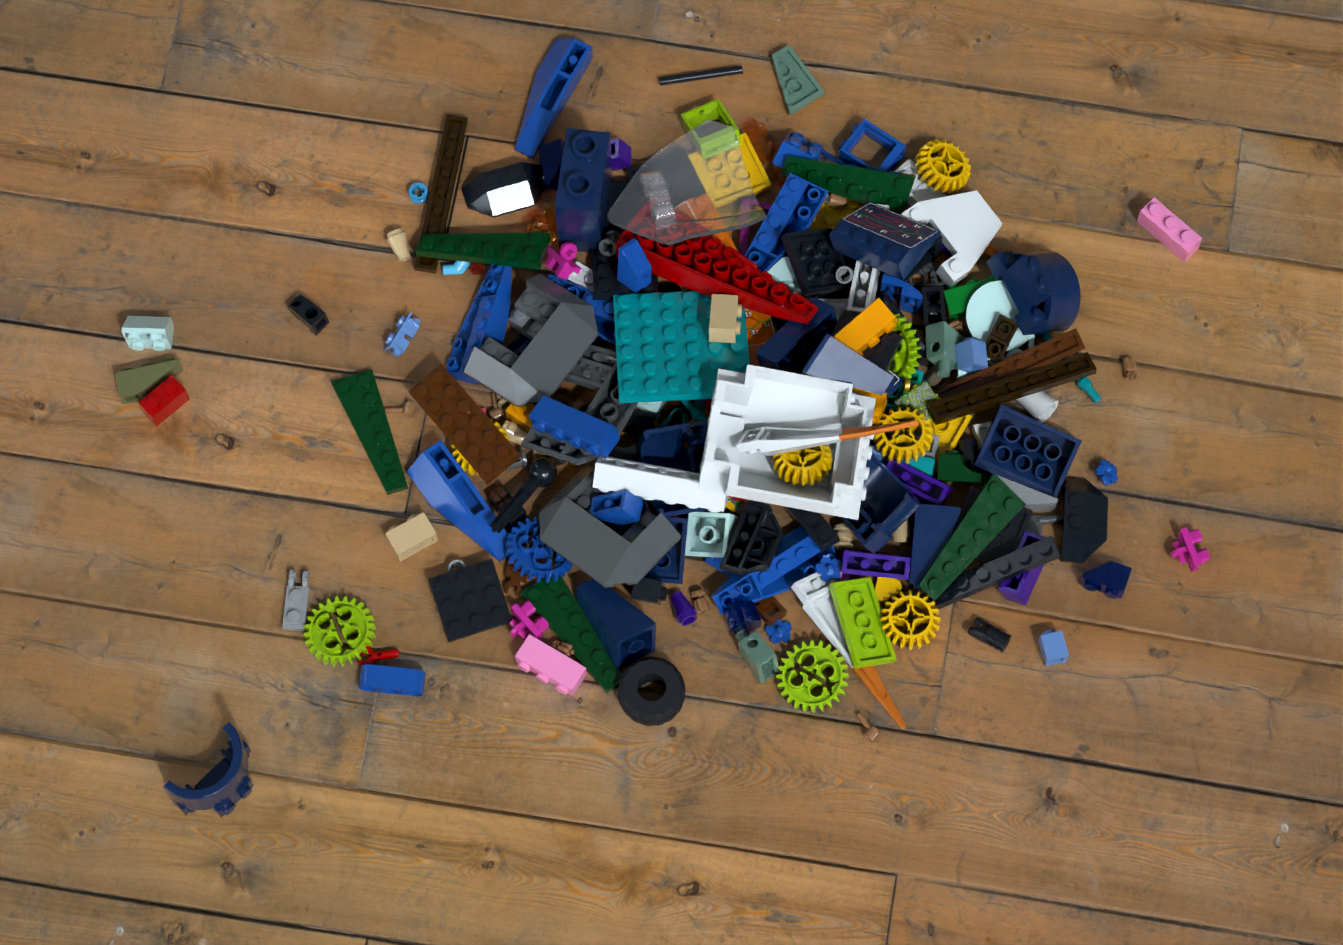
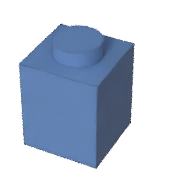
(971, 355)
(1053, 647)

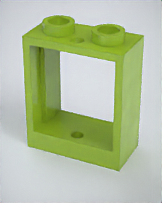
(713, 111)

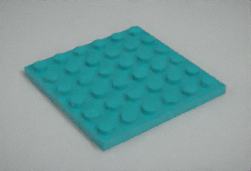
(667, 348)

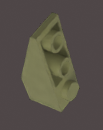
(139, 382)

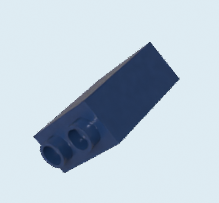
(583, 188)

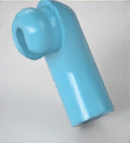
(458, 267)

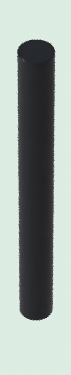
(701, 75)

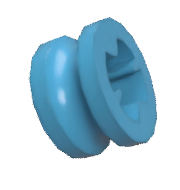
(413, 196)

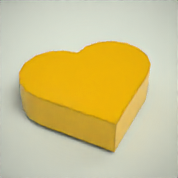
(886, 588)

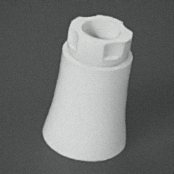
(1039, 405)

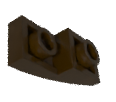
(1000, 337)

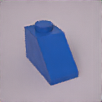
(633, 266)
(617, 507)

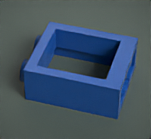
(866, 128)

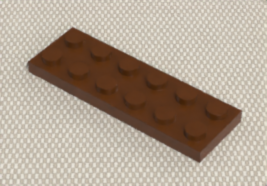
(464, 424)

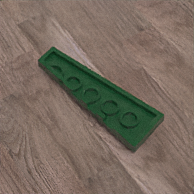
(854, 182)
(502, 249)
(367, 415)
(982, 522)
(569, 623)

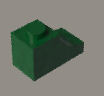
(954, 469)

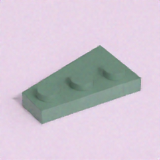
(795, 80)

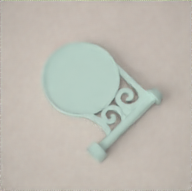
(983, 313)

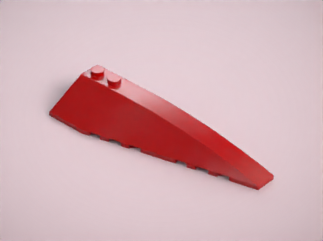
(714, 269)

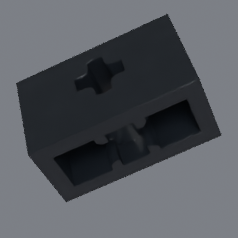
(932, 306)
(649, 591)

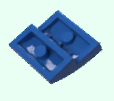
(902, 292)

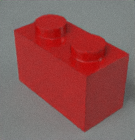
(164, 400)

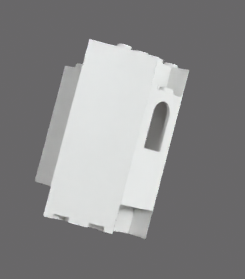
(785, 401)

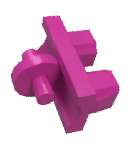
(562, 261)
(1186, 549)
(522, 614)

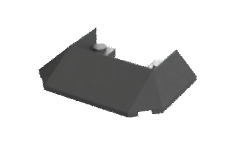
(549, 357)
(598, 372)
(592, 545)

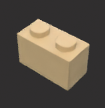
(723, 318)
(411, 536)

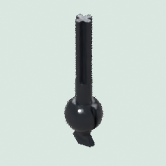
(541, 474)

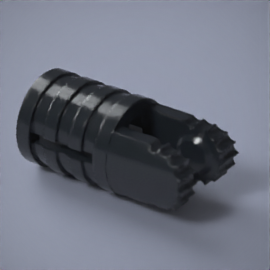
(969, 449)
(989, 635)

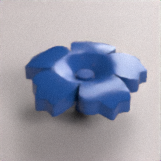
(1107, 472)
(828, 568)
(779, 632)

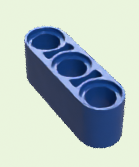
(392, 680)

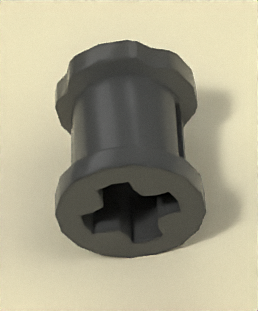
(608, 245)
(522, 461)

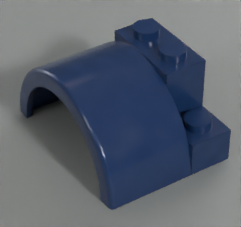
(1035, 279)
(665, 449)
(885, 507)
(222, 785)

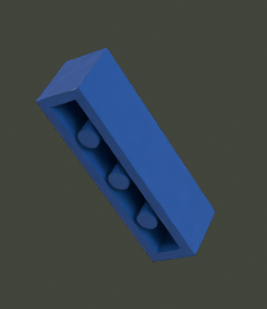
(574, 427)

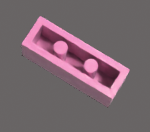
(1169, 229)
(550, 665)

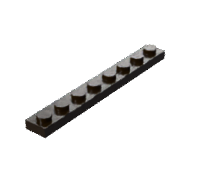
(443, 185)
(1011, 388)

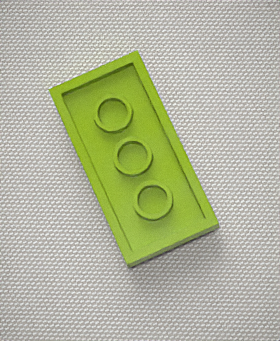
(861, 624)

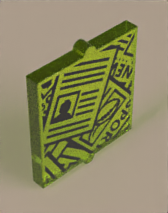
(918, 399)

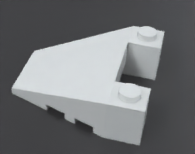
(966, 230)

